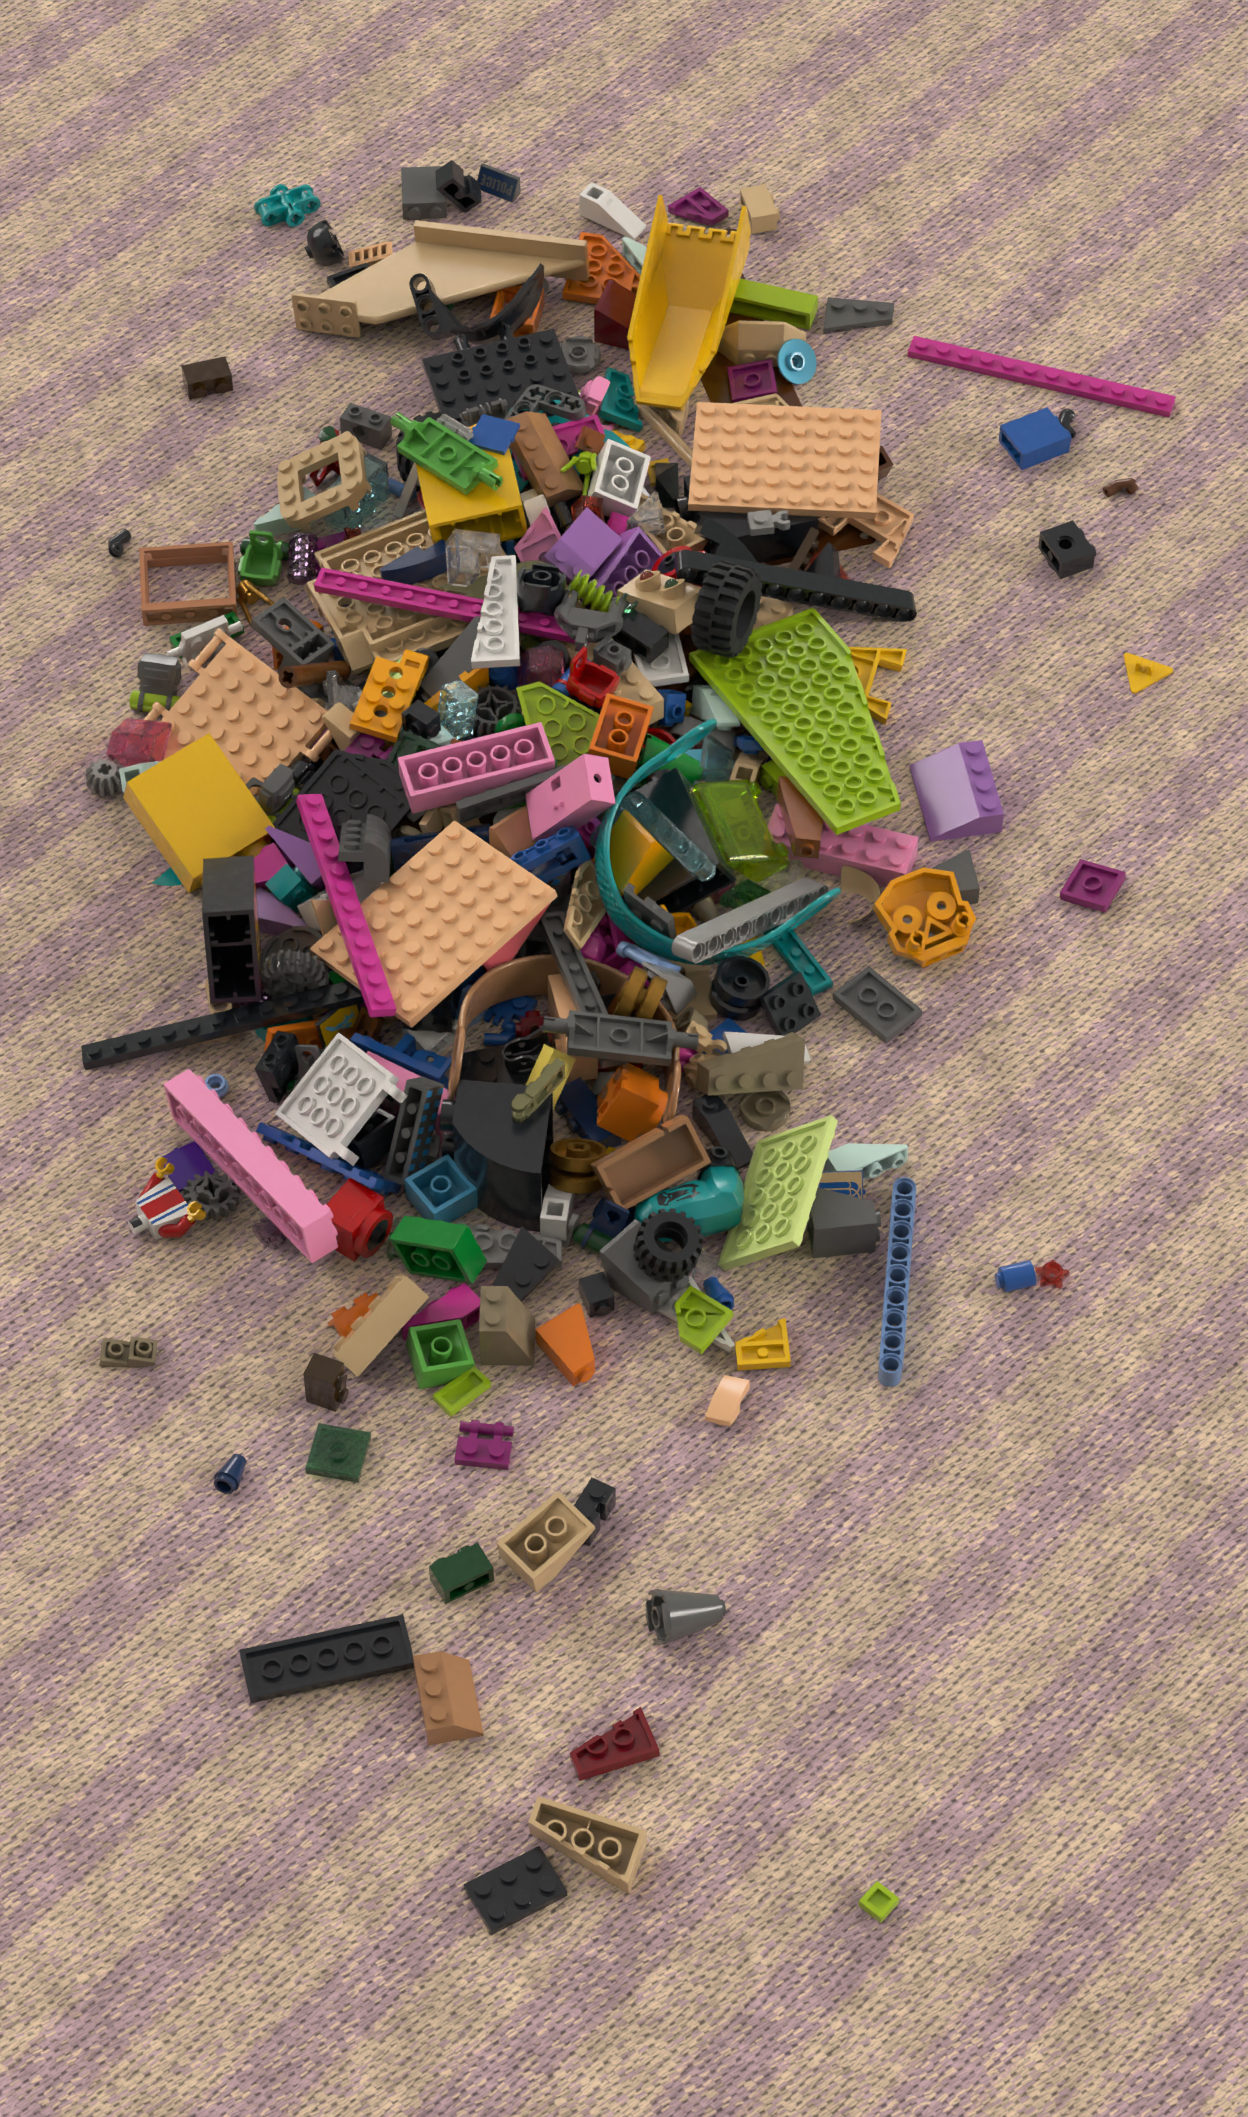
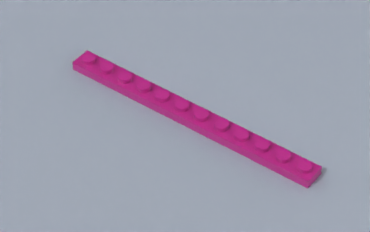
(1041, 376)
(426, 601)
(346, 906)

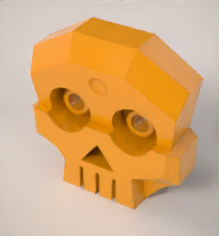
(917, 898)

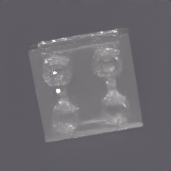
(339, 691)

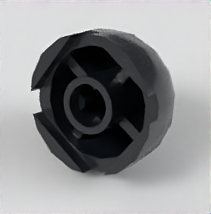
(324, 244)

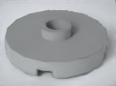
(581, 354)

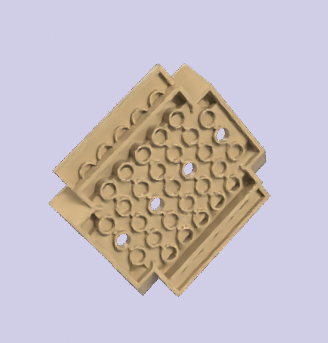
(376, 629)

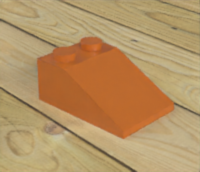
(621, 733)

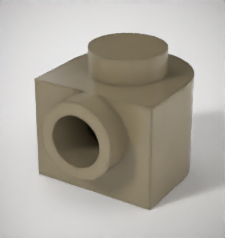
(686, 1018)

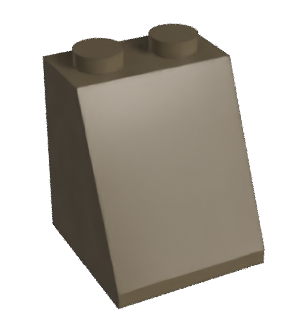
(505, 1328)

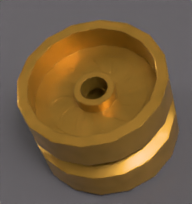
(639, 998)
(572, 1167)

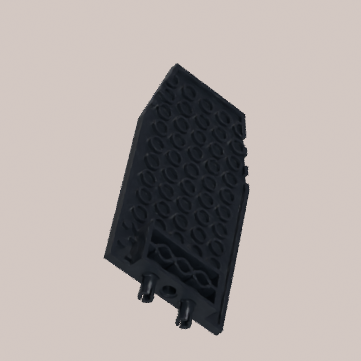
(500, 371)

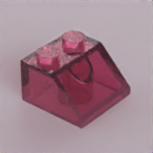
(139, 741)

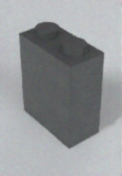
(420, 194)

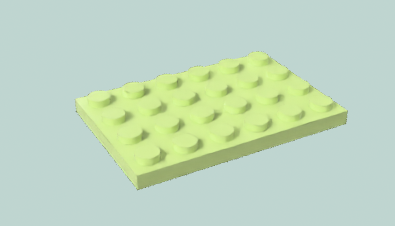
(779, 1193)

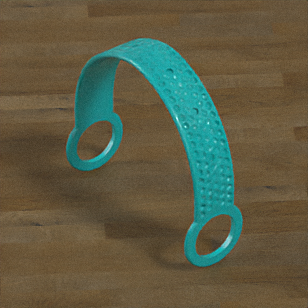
(627, 920)

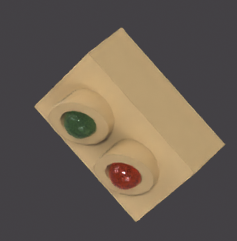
(663, 599)

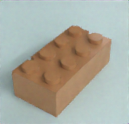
(651, 1162)

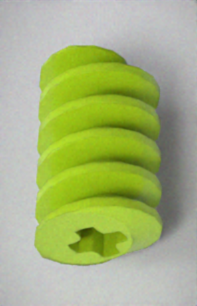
(591, 594)

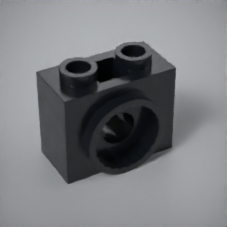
(1067, 549)

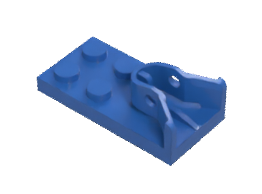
(417, 1063)

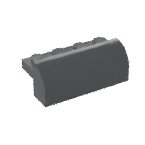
(368, 844)

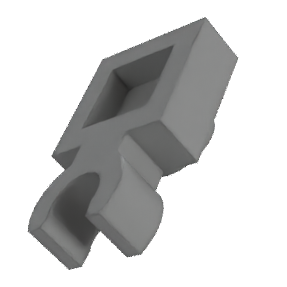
(764, 522)

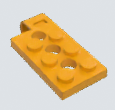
(413, 669)

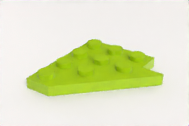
(565, 721)

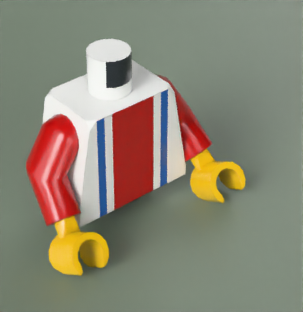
(163, 1208)

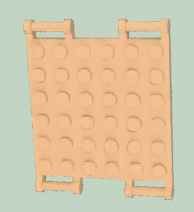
(245, 713)

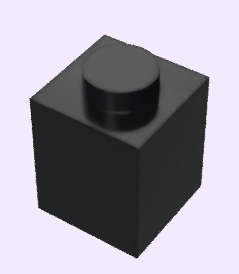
(596, 1294)

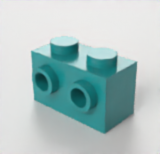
(291, 887)

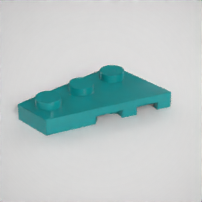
(618, 401)

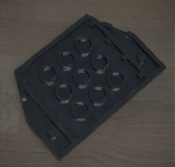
(351, 790)

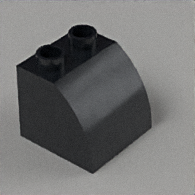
(496, 1153)

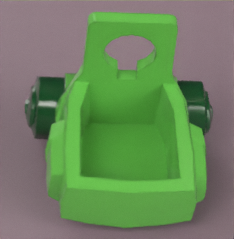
(262, 558)

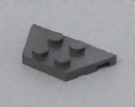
(650, 913)

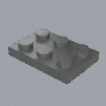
(877, 1004)

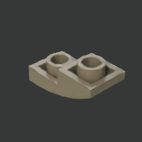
(136, 1353)

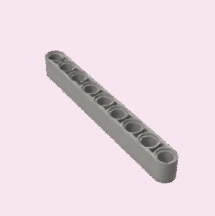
(747, 920)

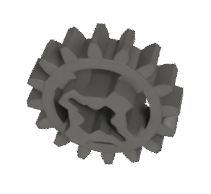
(214, 1193)

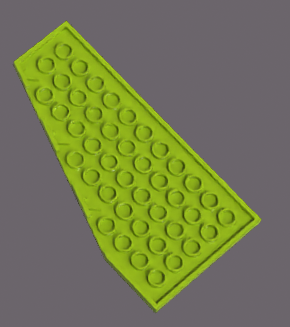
(810, 715)

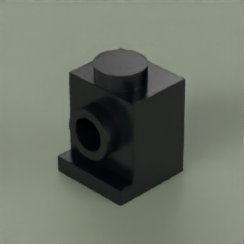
(421, 720)

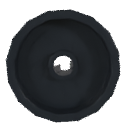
(737, 988)

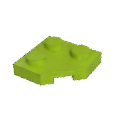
(700, 1319)

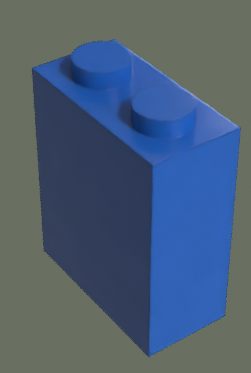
(1034, 438)

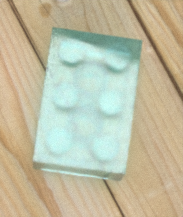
(378, 477)

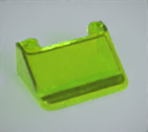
(741, 828)

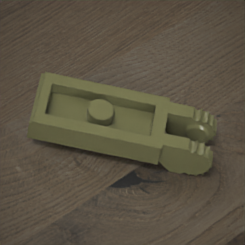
(538, 1091)

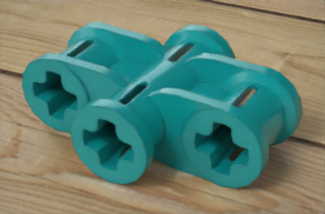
(287, 205)

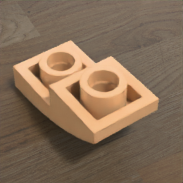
(726, 1400)

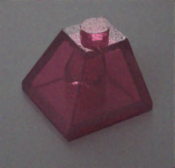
(540, 665)

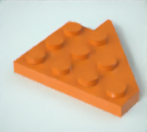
(604, 265)

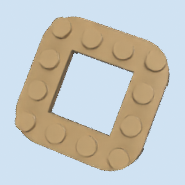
(292, 477)

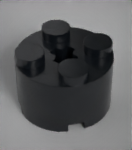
(540, 588)

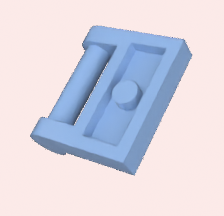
(640, 954)

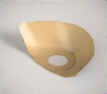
(859, 883)

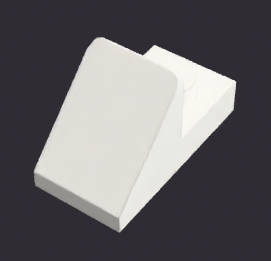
(532, 505)

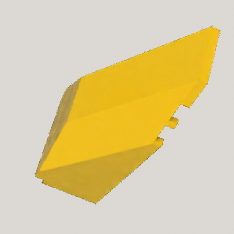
(682, 305)

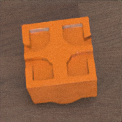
(631, 1103)

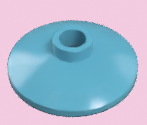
(803, 359)

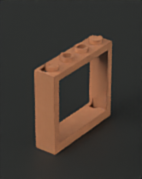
(189, 610)

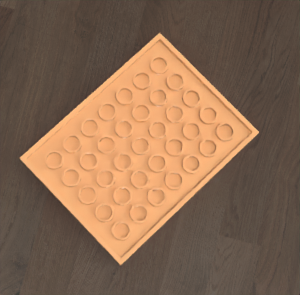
(785, 460)
(441, 919)

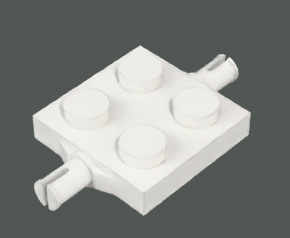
(197, 638)

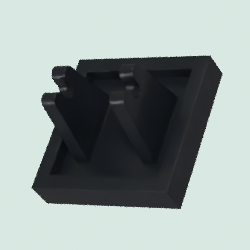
(789, 1005)

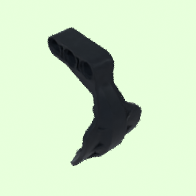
(514, 314)

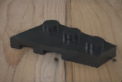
(525, 1265)

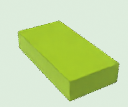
(462, 1391)

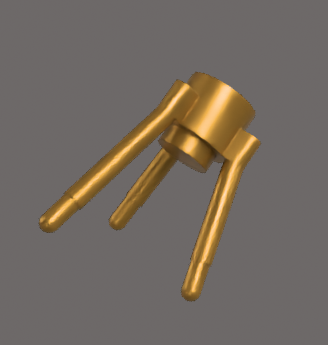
(250, 594)

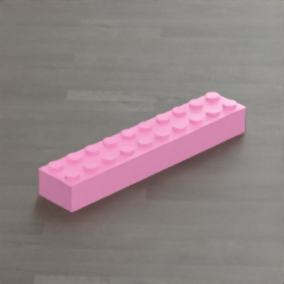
(251, 1165)

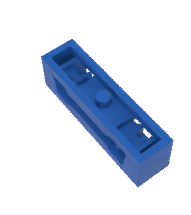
(542, 858)

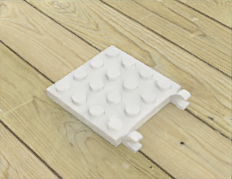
(338, 1097)

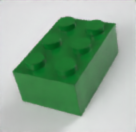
(438, 1249)

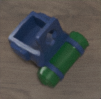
(606, 1224)

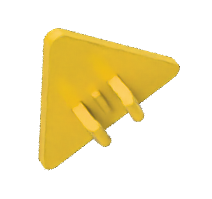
(1143, 672)

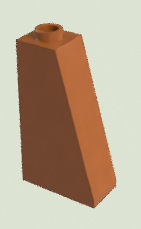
(800, 819)

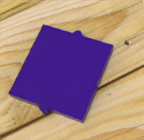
(187, 1162)

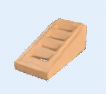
(374, 253)

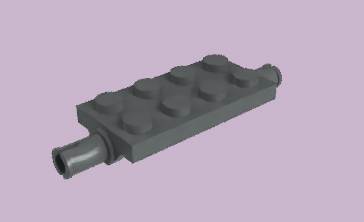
(620, 1037)

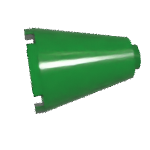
(685, 764)

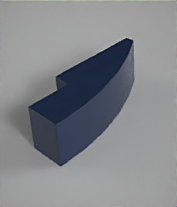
(417, 565)

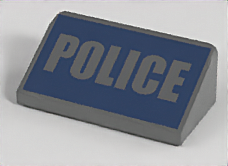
(499, 183)

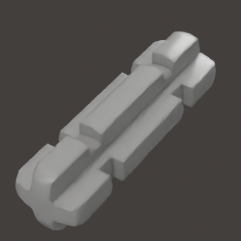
(455, 426)

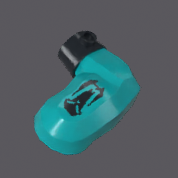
(712, 1199)

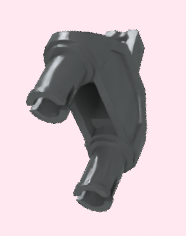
(586, 624)

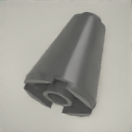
(681, 1613)

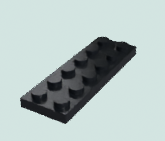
(326, 1658)

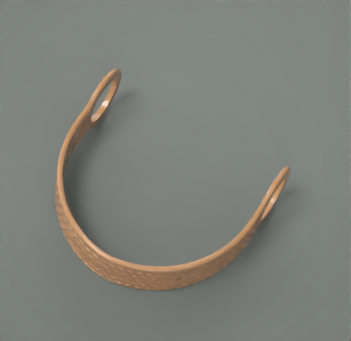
(530, 977)

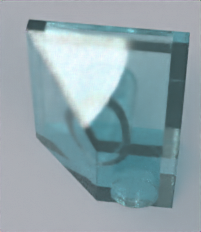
(716, 760)

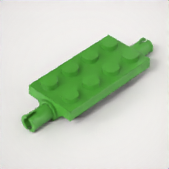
(446, 454)

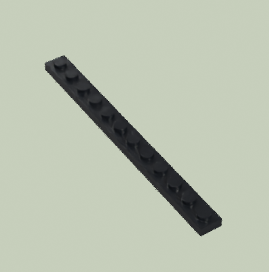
(220, 1024)

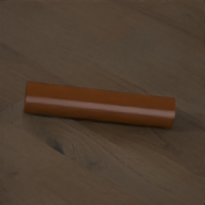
(312, 673)

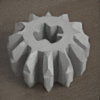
(104, 776)

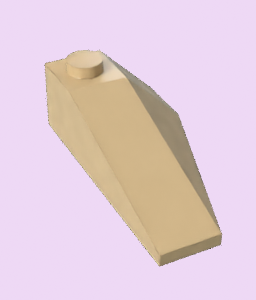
(677, 532)
(585, 906)

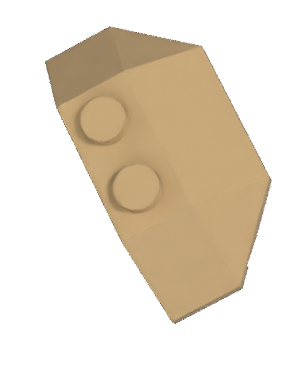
(756, 340)

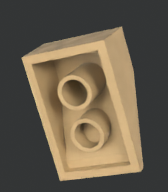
(545, 1541)

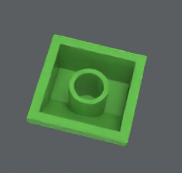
(438, 1353)

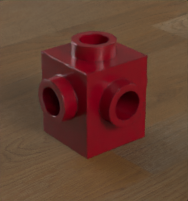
(530, 1019)

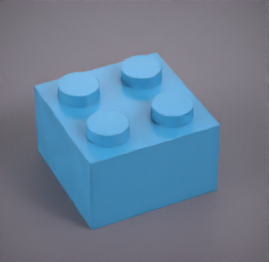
(441, 1191)

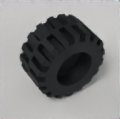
(664, 1263)

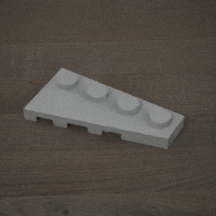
(497, 1244)

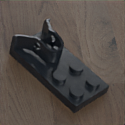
(505, 1063)

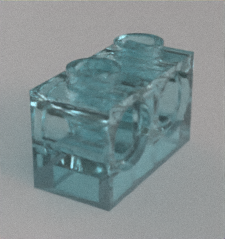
(457, 708)

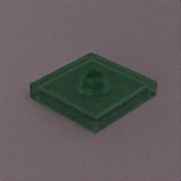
(338, 1452)

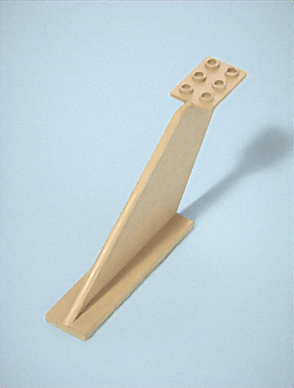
(458, 262)

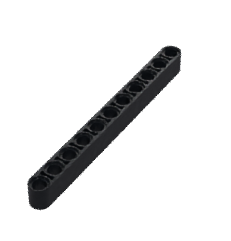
(808, 587)

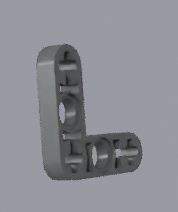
(532, 401)

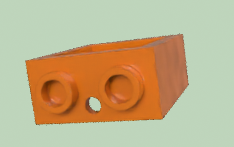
(505, 296)

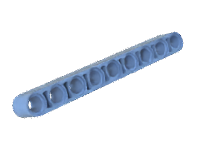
(897, 1291)

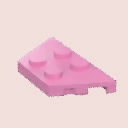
(538, 538)

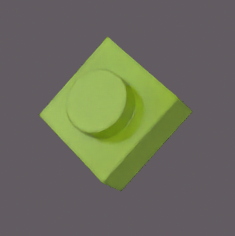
(878, 1902)

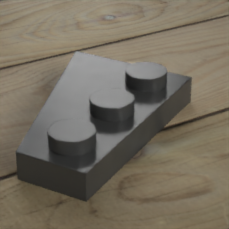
(856, 313)

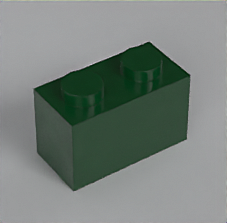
(461, 1573)

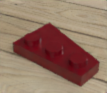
(620, 1747)

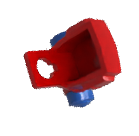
(587, 680)

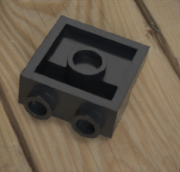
(278, 1065)

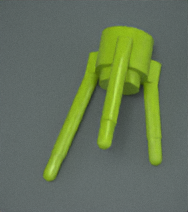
(585, 464)

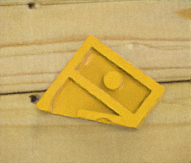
(764, 1349)

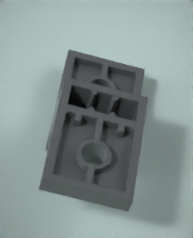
(299, 644)

